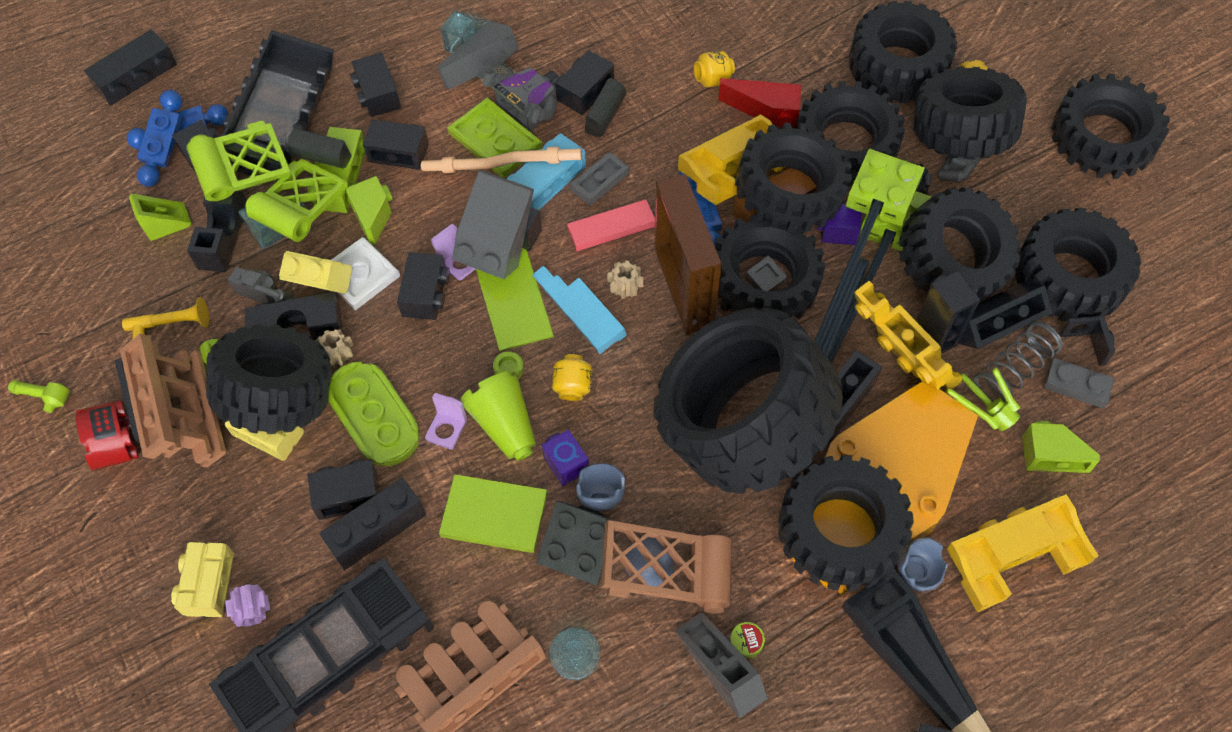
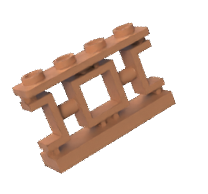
(153, 407)

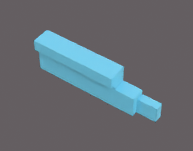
(583, 310)

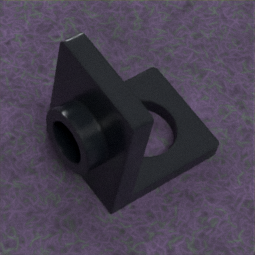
(1100, 336)

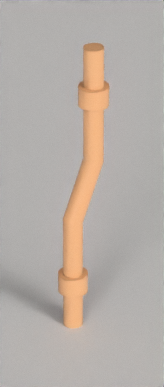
(552, 155)

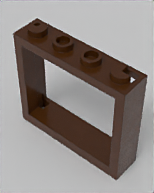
(689, 257)

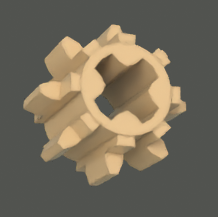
(625, 279)
(337, 346)

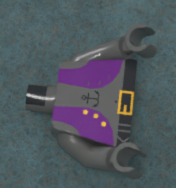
(523, 94)

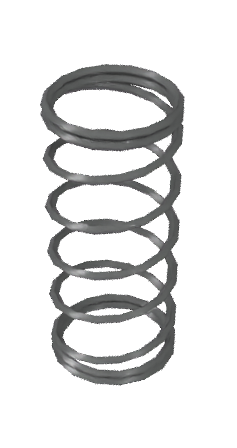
(1031, 339)

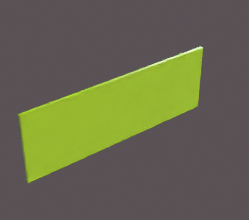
(515, 306)

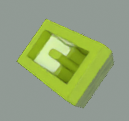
(159, 216)

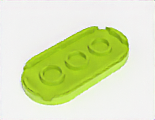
(373, 413)

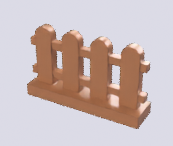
(482, 684)

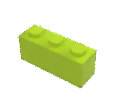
(354, 140)

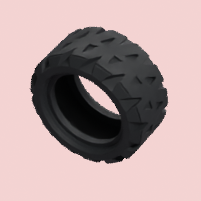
(779, 433)

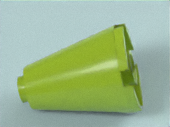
(502, 414)

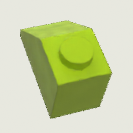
(370, 206)
(1056, 449)

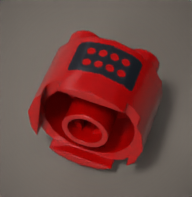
(106, 435)

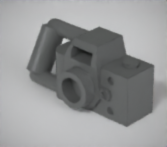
(957, 169)
(257, 286)

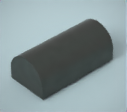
(605, 108)
(318, 148)

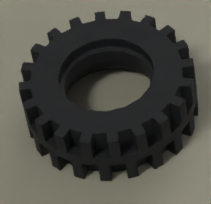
(1117, 100)
(860, 107)
(801, 152)
(789, 248)

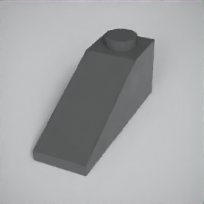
(487, 46)
(723, 665)

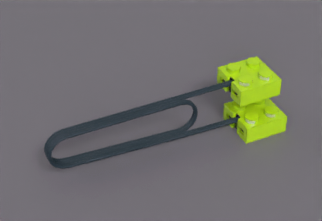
(888, 197)

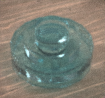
(574, 654)

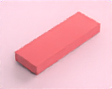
(611, 225)

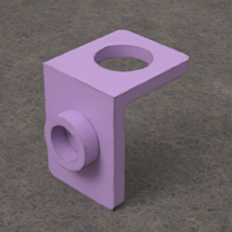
(444, 245)
(449, 412)

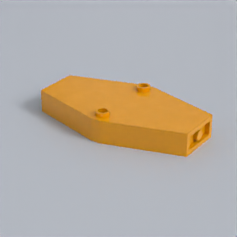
(920, 443)

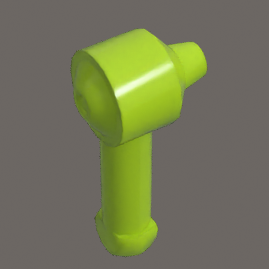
(53, 394)

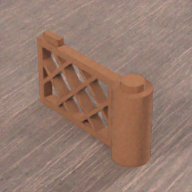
(708, 573)

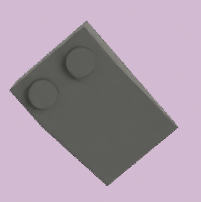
(493, 225)

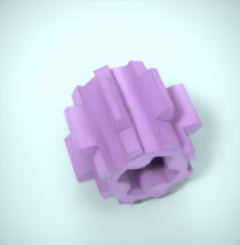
(247, 605)

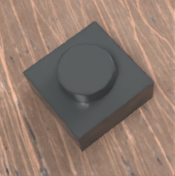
(765, 275)

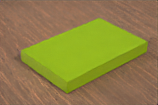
(492, 132)
(494, 513)

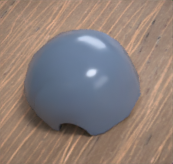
(600, 487)
(639, 561)
(922, 564)

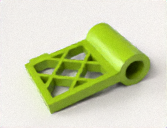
(214, 166)
(285, 213)

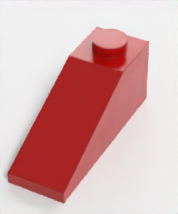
(772, 100)

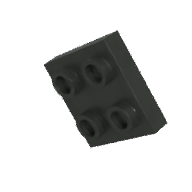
(575, 542)

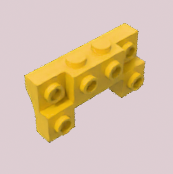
(717, 160)
(906, 339)
(1016, 540)

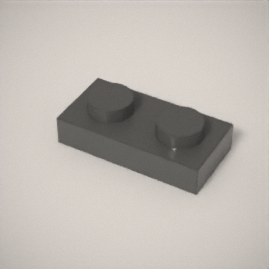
(599, 178)
(1079, 383)

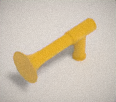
(198, 313)

